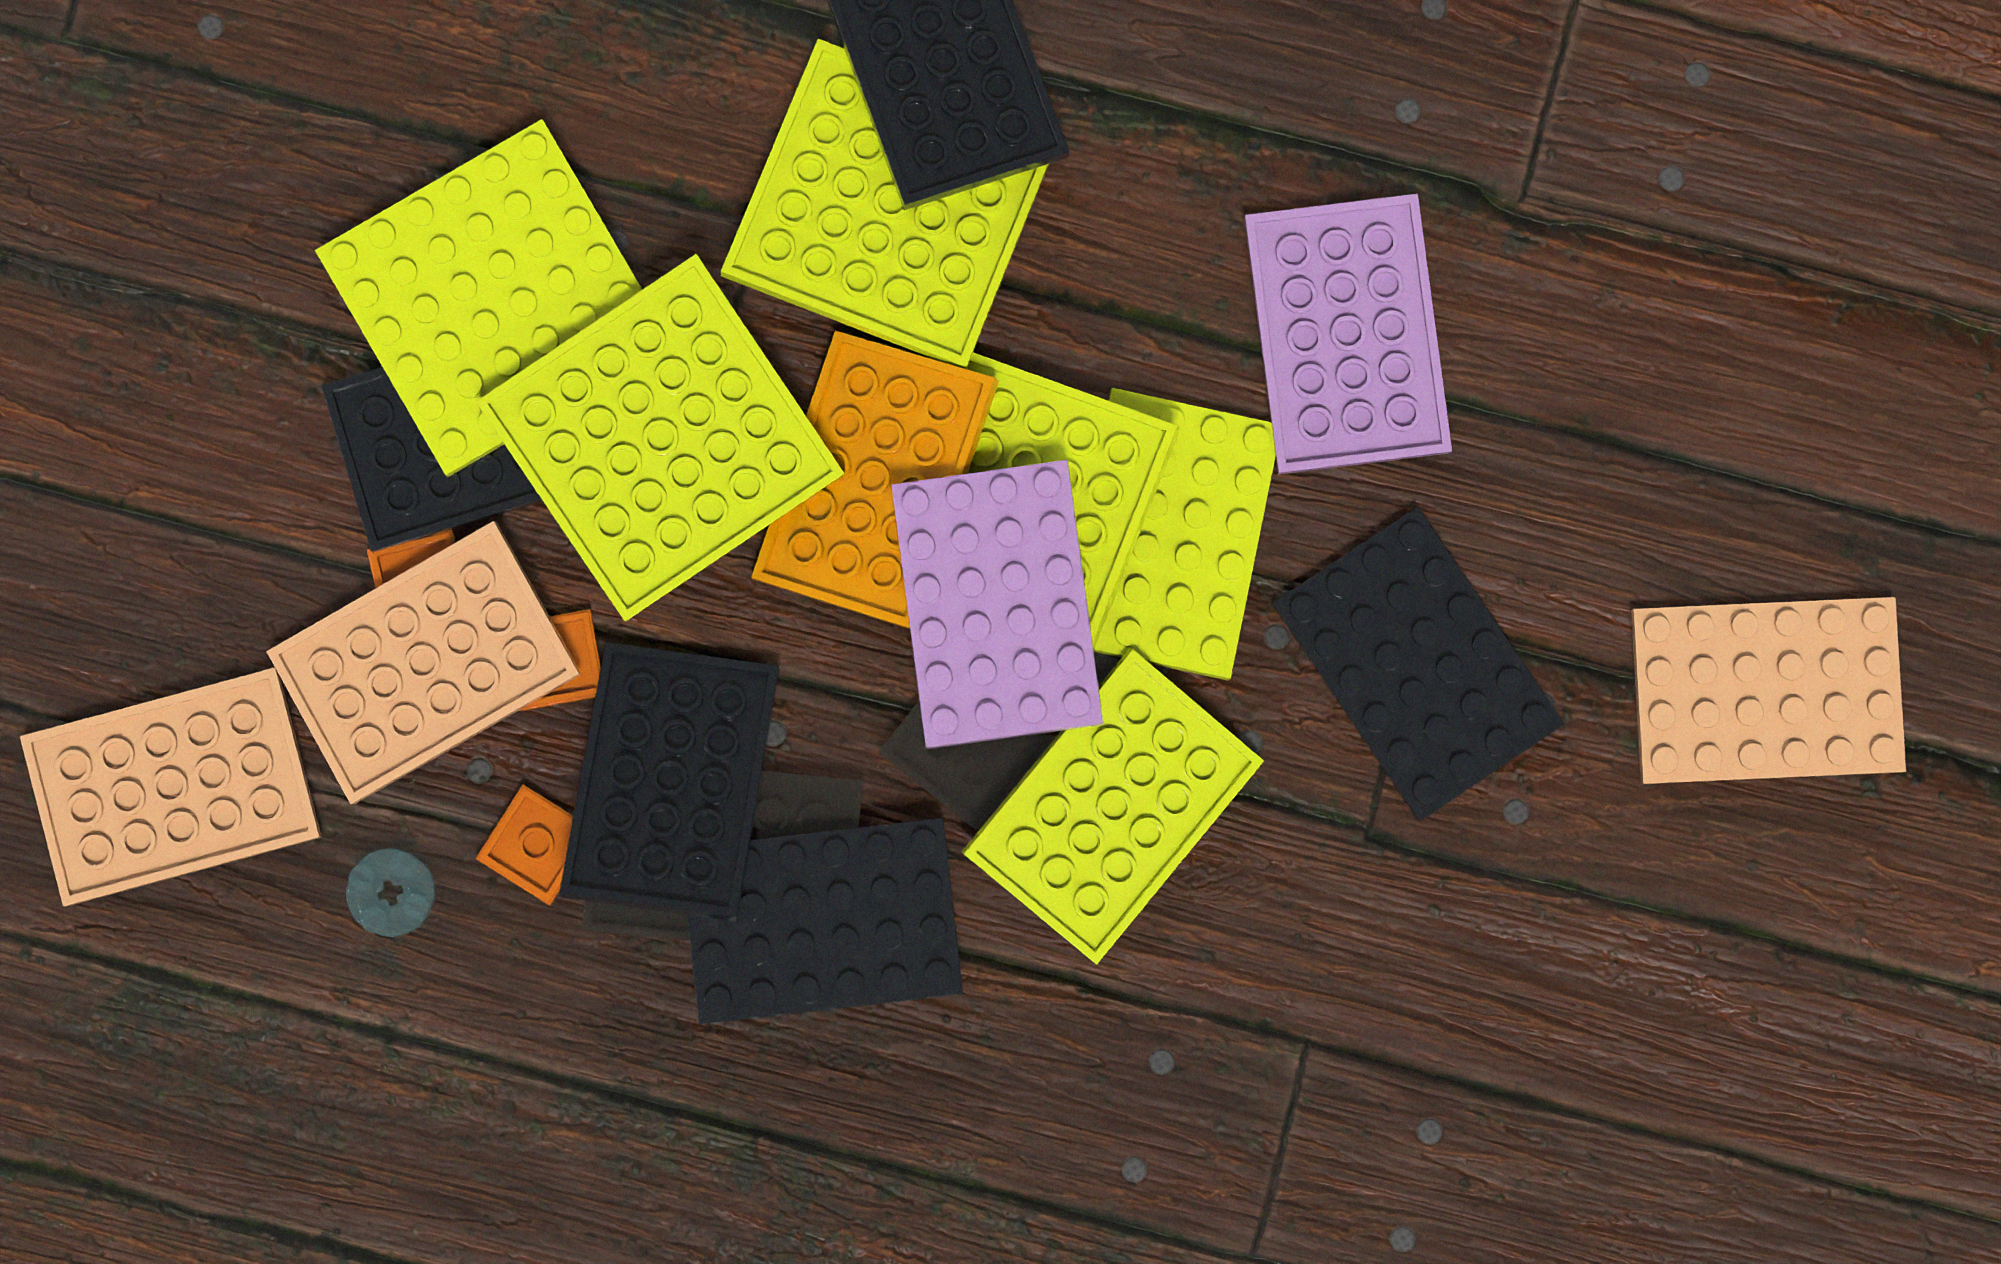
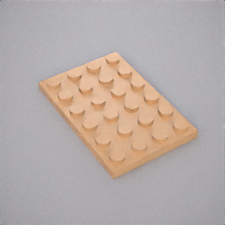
(423, 662)
(1768, 690)
(170, 787)

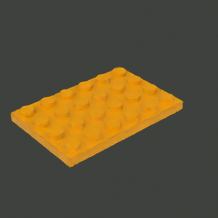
(886, 424)

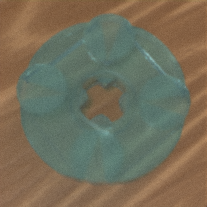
(413, 904)

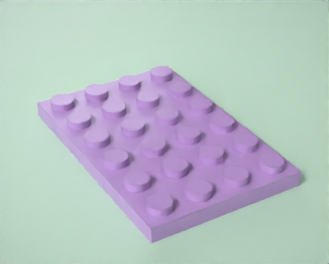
(1347, 334)
(997, 604)

